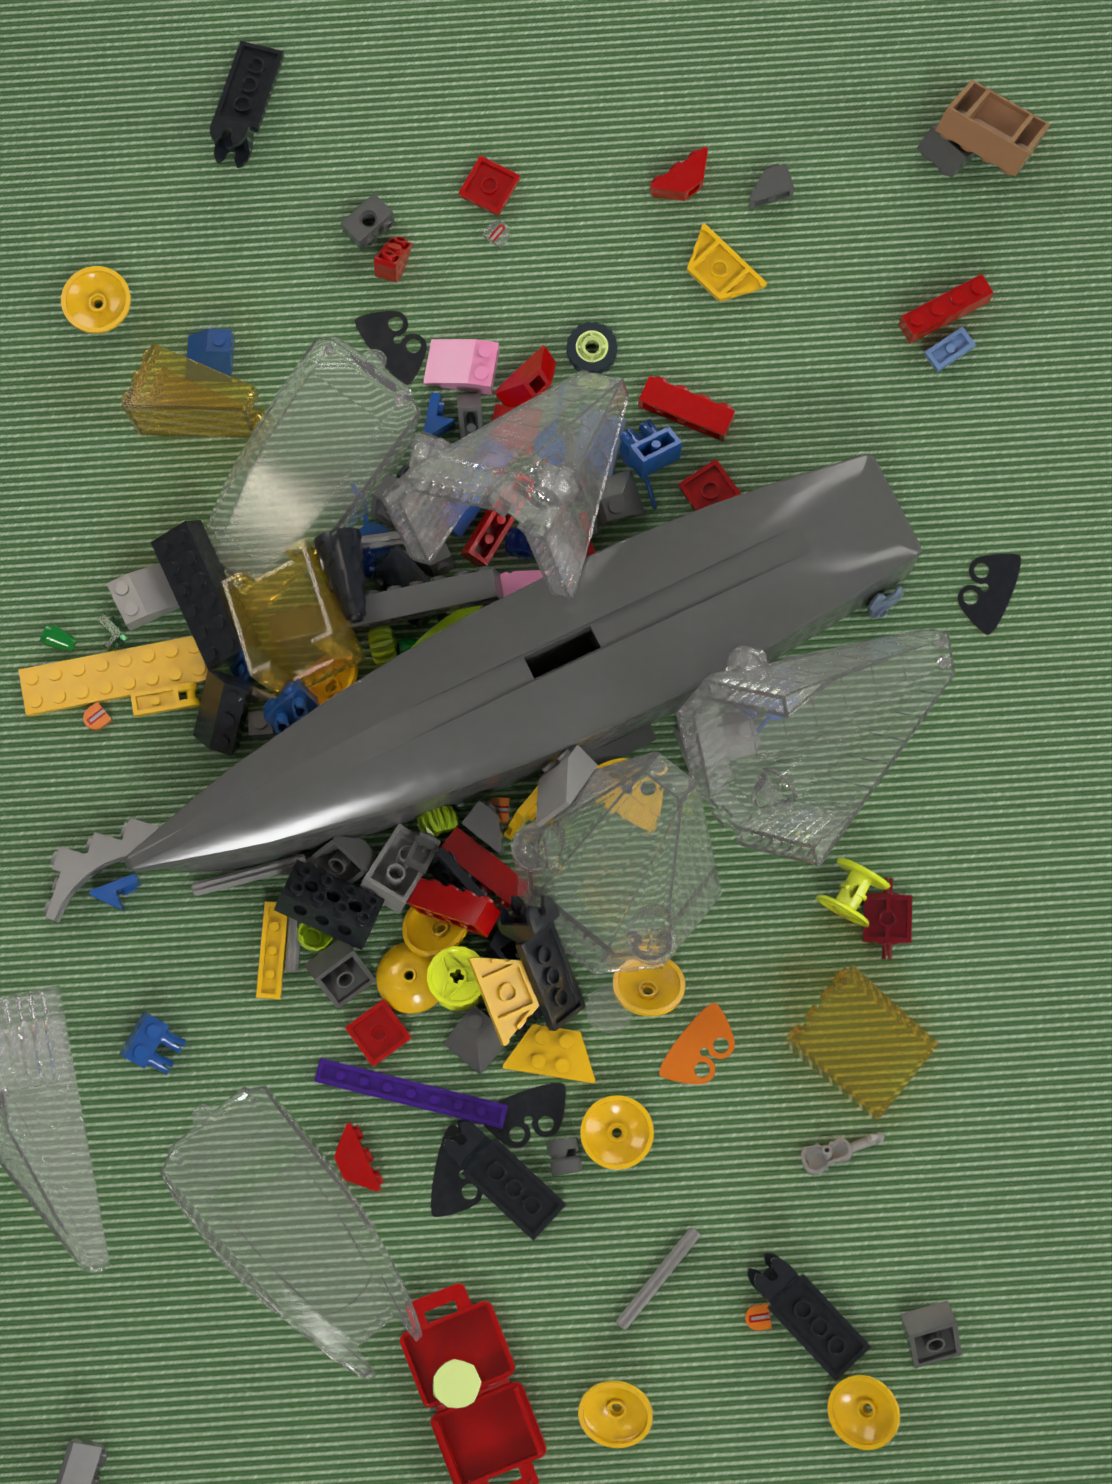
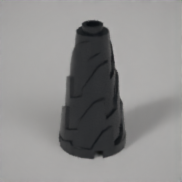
(342, 562)

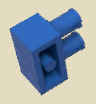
(654, 451)
(289, 706)
(145, 1038)

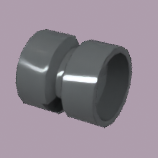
(564, 1156)

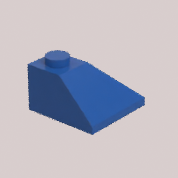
(213, 349)

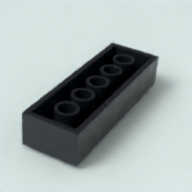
(198, 588)

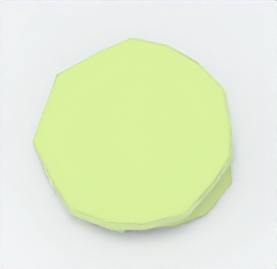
(456, 1384)

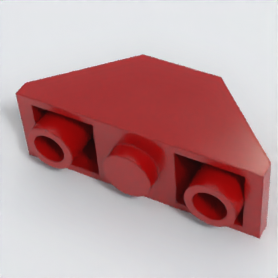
(683, 178)
(392, 259)
(528, 380)
(355, 1160)

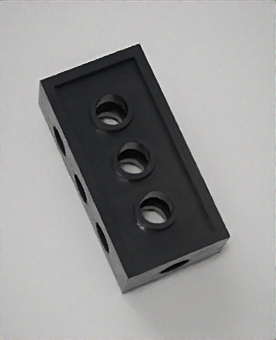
(329, 904)

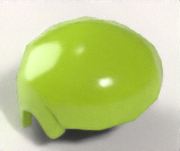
(311, 938)

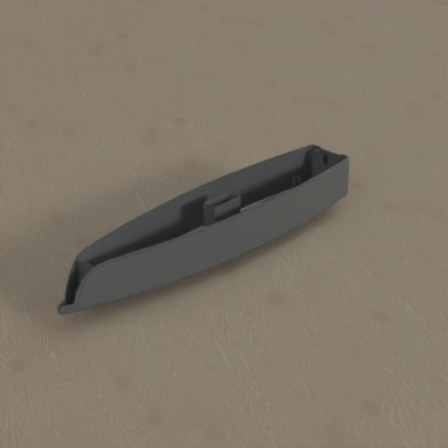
(465, 703)

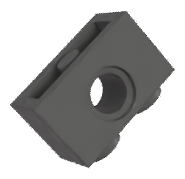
(371, 209)

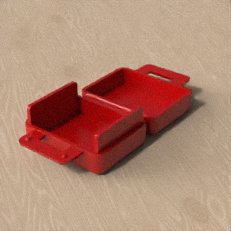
(500, 1425)

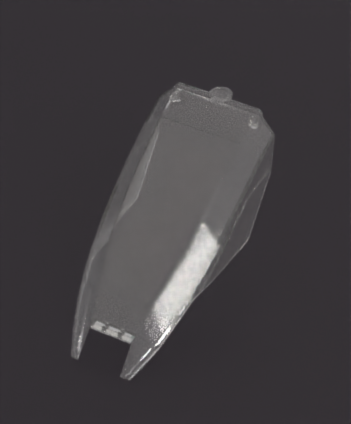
(313, 457)
(287, 1224)

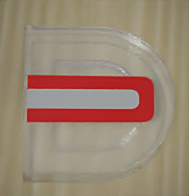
(497, 233)

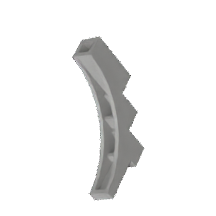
(78, 868)

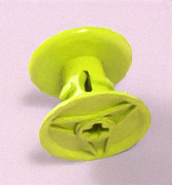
(853, 891)
(448, 965)

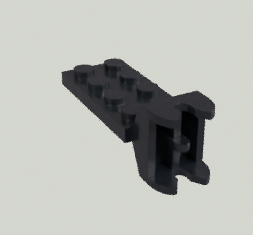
(244, 101)
(447, 871)
(543, 958)
(503, 1179)
(808, 1316)

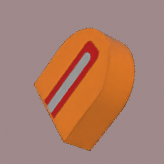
(96, 717)
(503, 806)
(758, 1317)

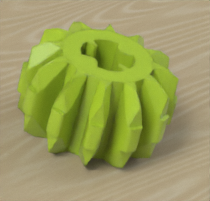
(382, 644)
(438, 821)

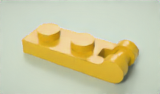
(164, 699)

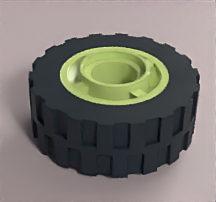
(592, 334)

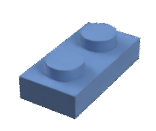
(949, 349)

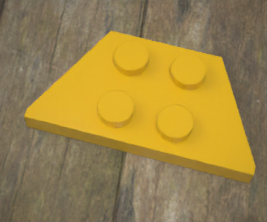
(721, 269)
(526, 812)
(505, 993)
(552, 1054)

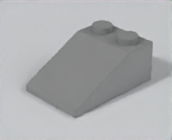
(143, 596)
(562, 782)
(389, 875)

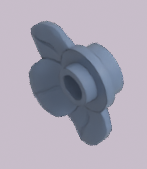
(879, 606)

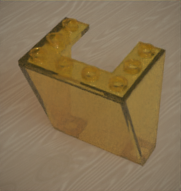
(188, 399)
(291, 623)
(861, 1042)

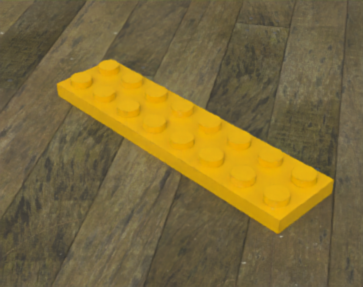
(110, 675)

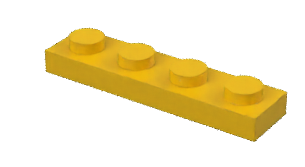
(272, 953)

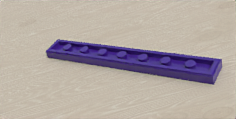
(411, 1093)

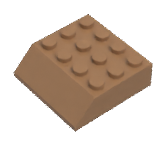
(992, 128)

